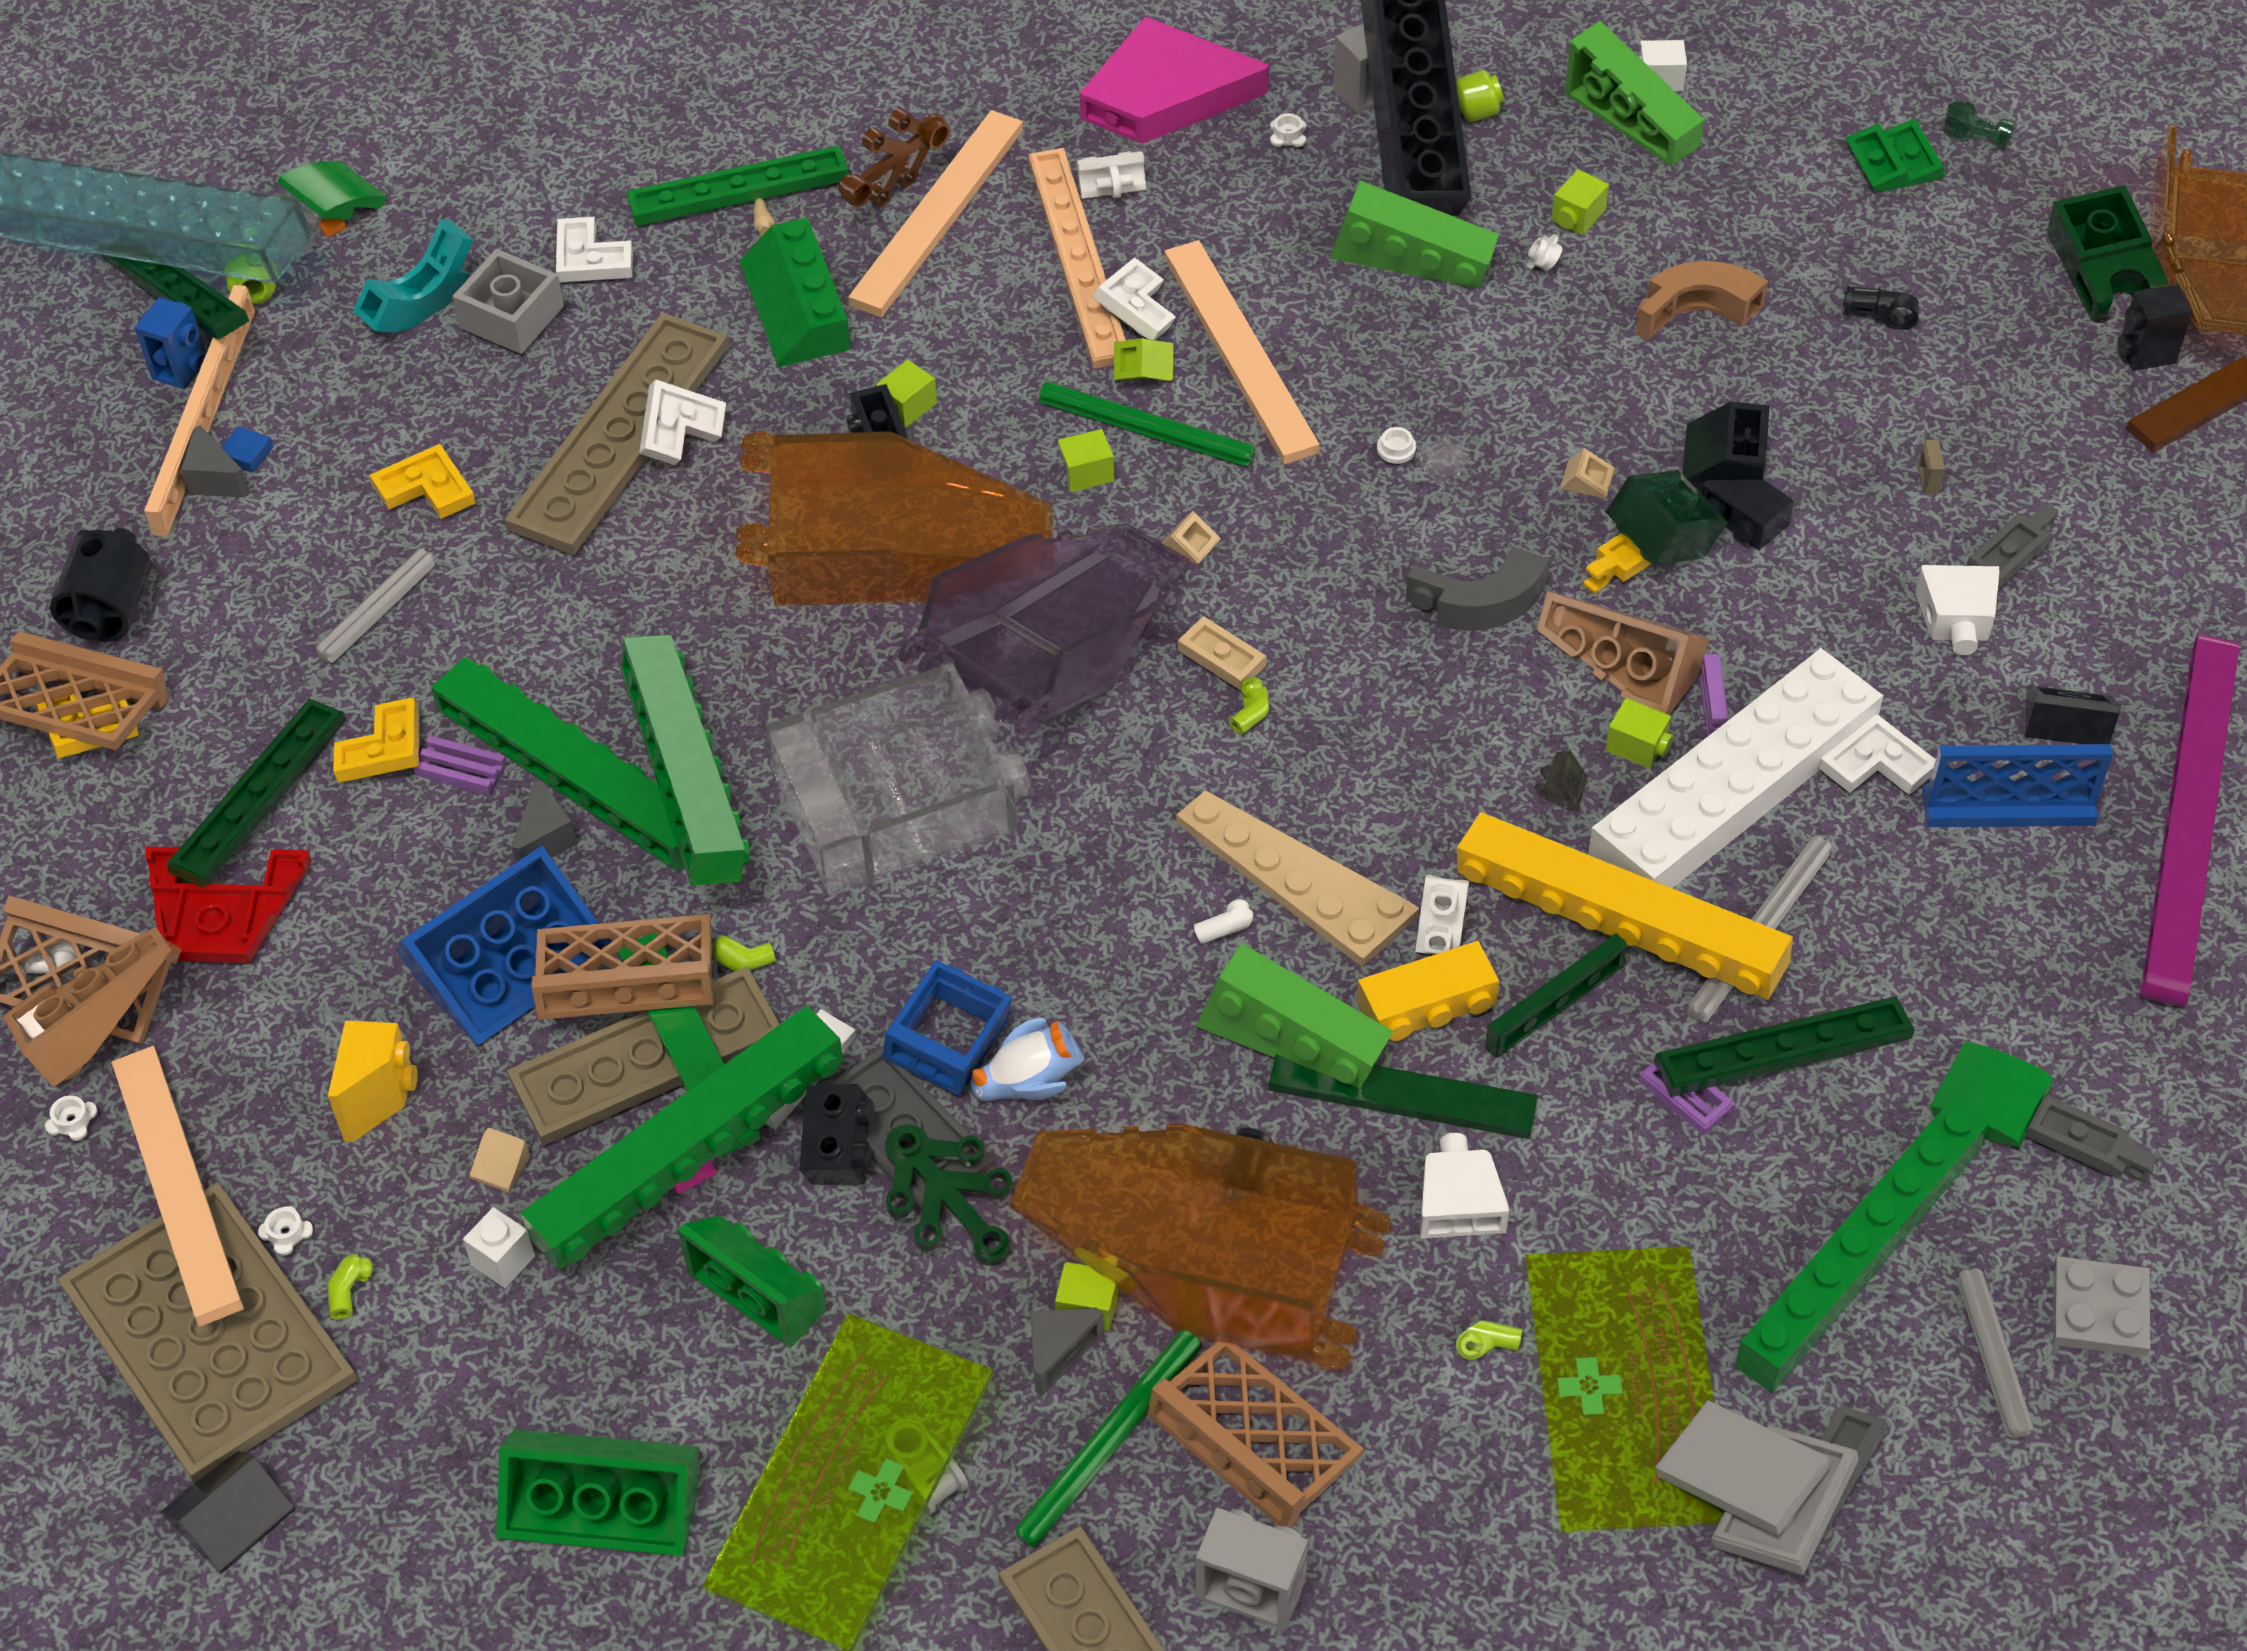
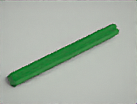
(1147, 424)
(1105, 1440)

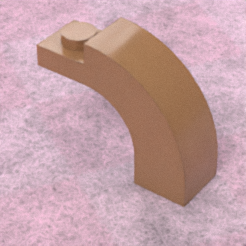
(1701, 286)

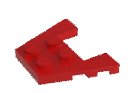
(222, 919)

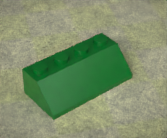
(795, 294)
(596, 1492)

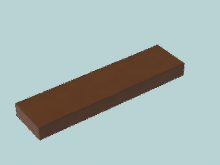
(2191, 407)

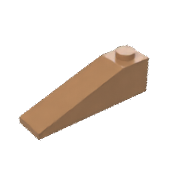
(1637, 655)
(69, 1023)

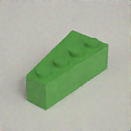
(1630, 95)
(1412, 239)
(1291, 1018)

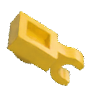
(1614, 558)

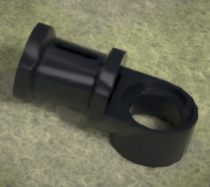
(1881, 304)

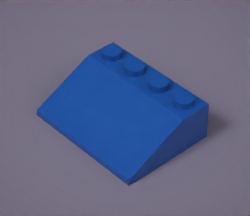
(483, 948)

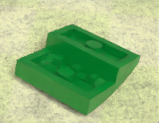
(1895, 156)
(331, 189)
(1996, 1089)

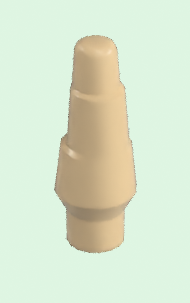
(762, 218)

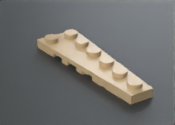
(1322, 893)

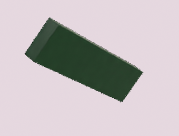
(1555, 996)

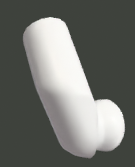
(1235, 919)

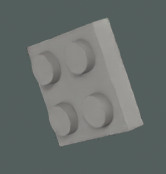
(2101, 1306)

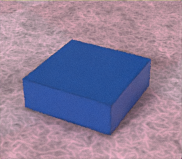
(247, 448)

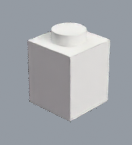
(1667, 60)
(499, 1247)

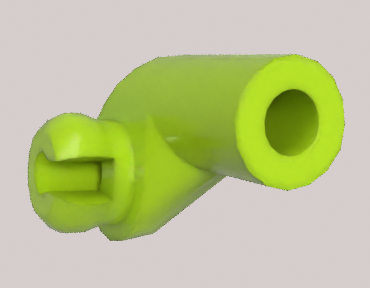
(1254, 706)
(736, 956)
(341, 1282)
(1486, 1336)

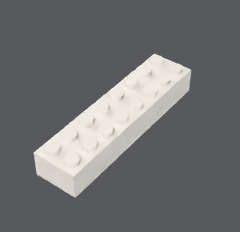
(1736, 773)

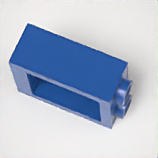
(929, 1058)

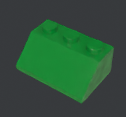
(752, 1277)

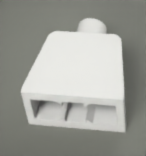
(1958, 603)
(1461, 1192)

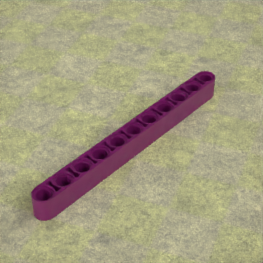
(2190, 822)

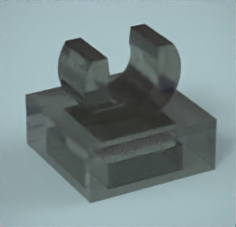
(1564, 781)

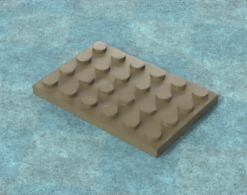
(218, 1382)

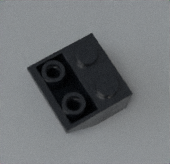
(1727, 444)

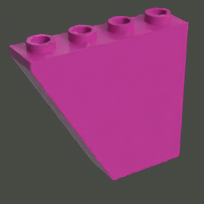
(1168, 81)

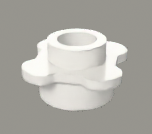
(1288, 130)
(1544, 253)
(65, 1108)
(277, 1221)

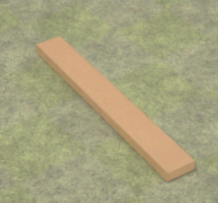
(935, 214)
(1076, 253)
(1242, 352)
(198, 411)
(177, 1187)

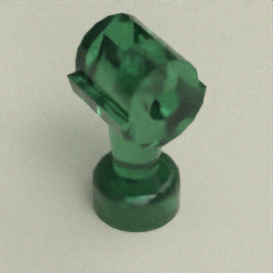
(1963, 123)

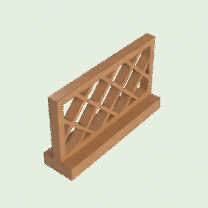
(78, 671)
(78, 931)
(625, 985)
(1223, 1448)

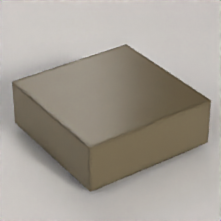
(1931, 467)

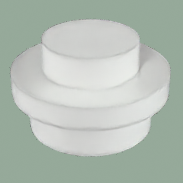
(1396, 445)

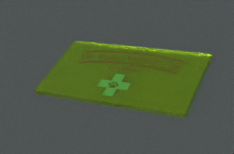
(1619, 1382)
(849, 1482)

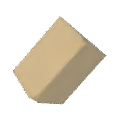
(1588, 474)
(1192, 538)
(499, 1160)

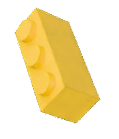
(1430, 990)

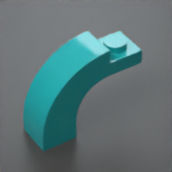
(424, 290)

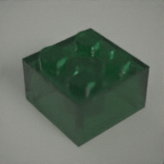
(1665, 517)

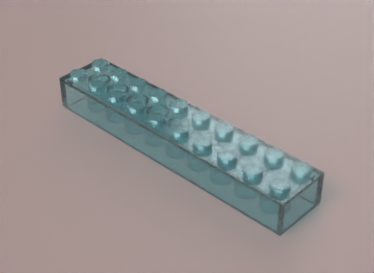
(150, 218)

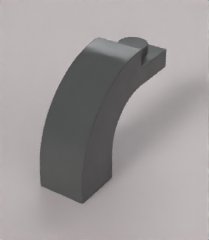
(1485, 601)

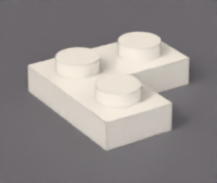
(584, 259)
(1129, 298)
(673, 413)
(1881, 749)

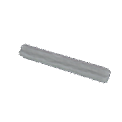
(375, 606)
(1994, 1354)

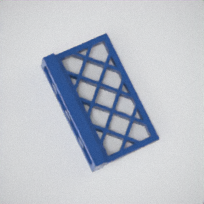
(2019, 801)

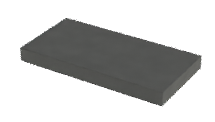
(903, 1101)

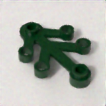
(945, 1187)

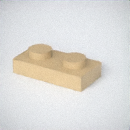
(1221, 652)

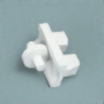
(1111, 175)
(1441, 915)

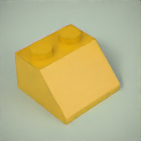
(370, 1076)

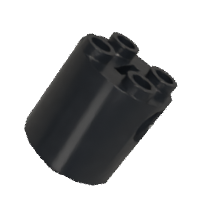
(101, 585)

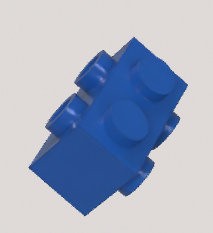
(171, 342)

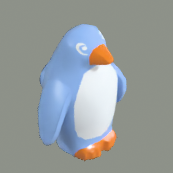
(1028, 1064)

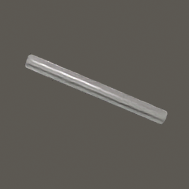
(1770, 915)

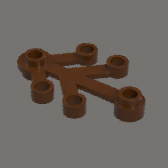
(929, 133)

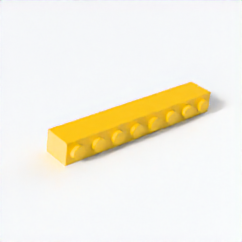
(1625, 903)

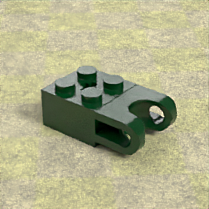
(2104, 247)

